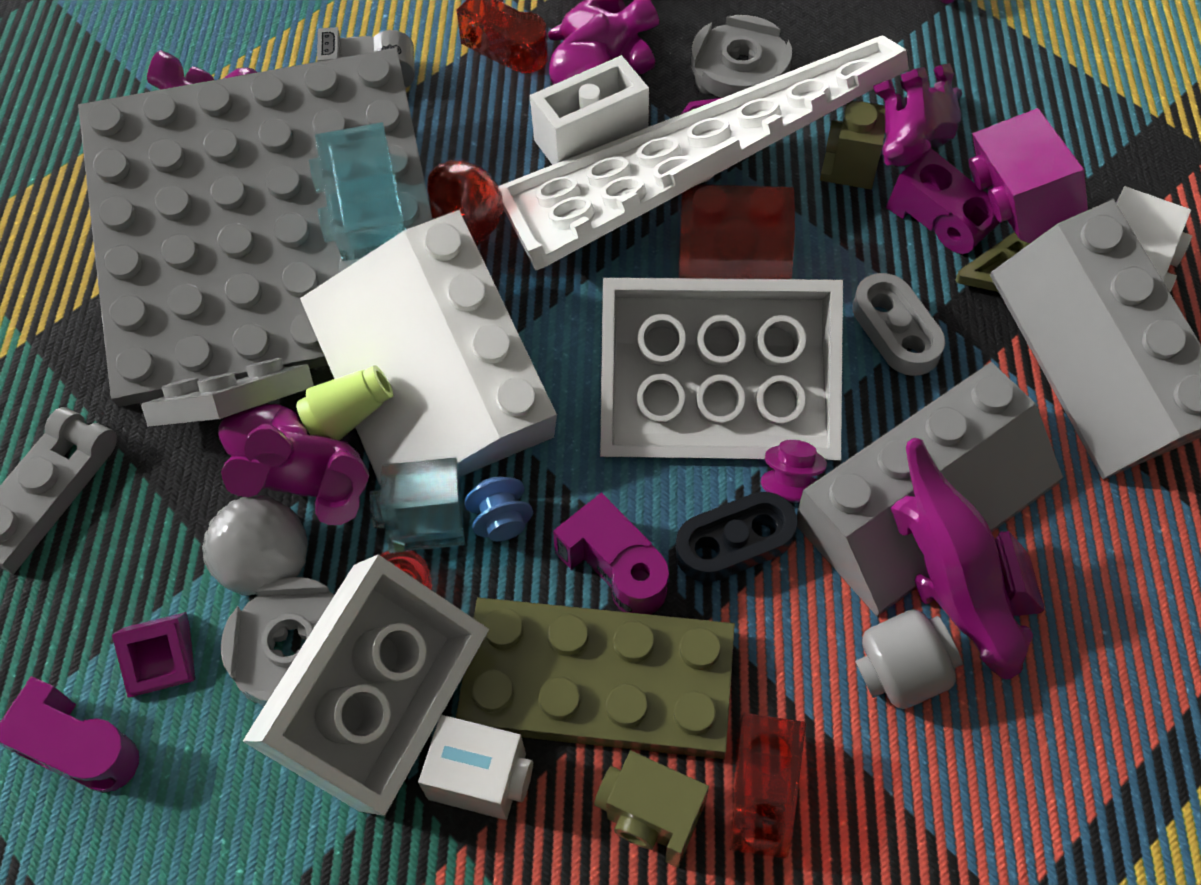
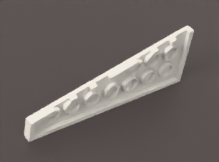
(617, 182)

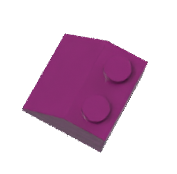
(1028, 174)

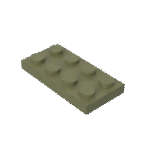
(601, 678)

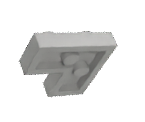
(224, 395)

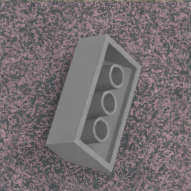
(1107, 338)
(982, 441)

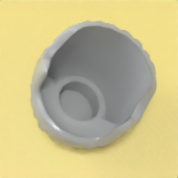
(254, 544)

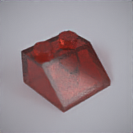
(737, 232)

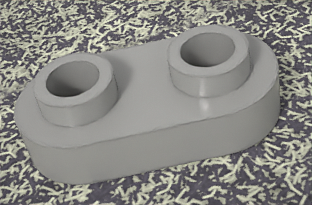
(901, 327)

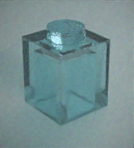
(420, 505)

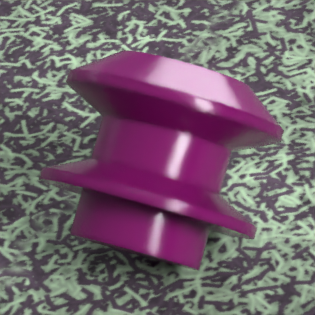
(794, 466)

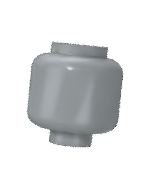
(909, 659)

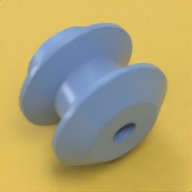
(498, 507)

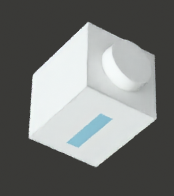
(475, 767)

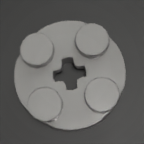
(718, 48)
(252, 633)

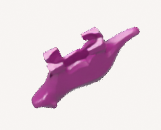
(922, 118)
(960, 564)

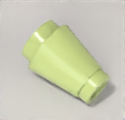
(343, 403)

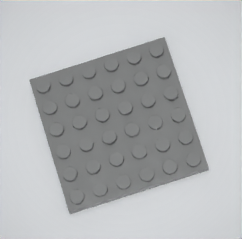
(215, 218)

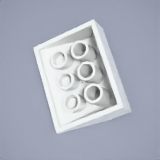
(445, 345)
(720, 366)

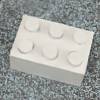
(368, 686)

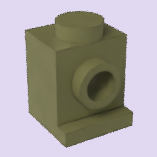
(855, 145)
(652, 804)

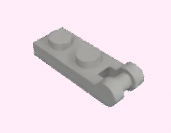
(48, 482)

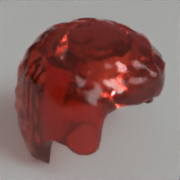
(467, 189)

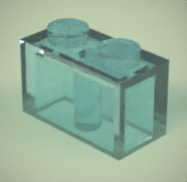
(359, 189)

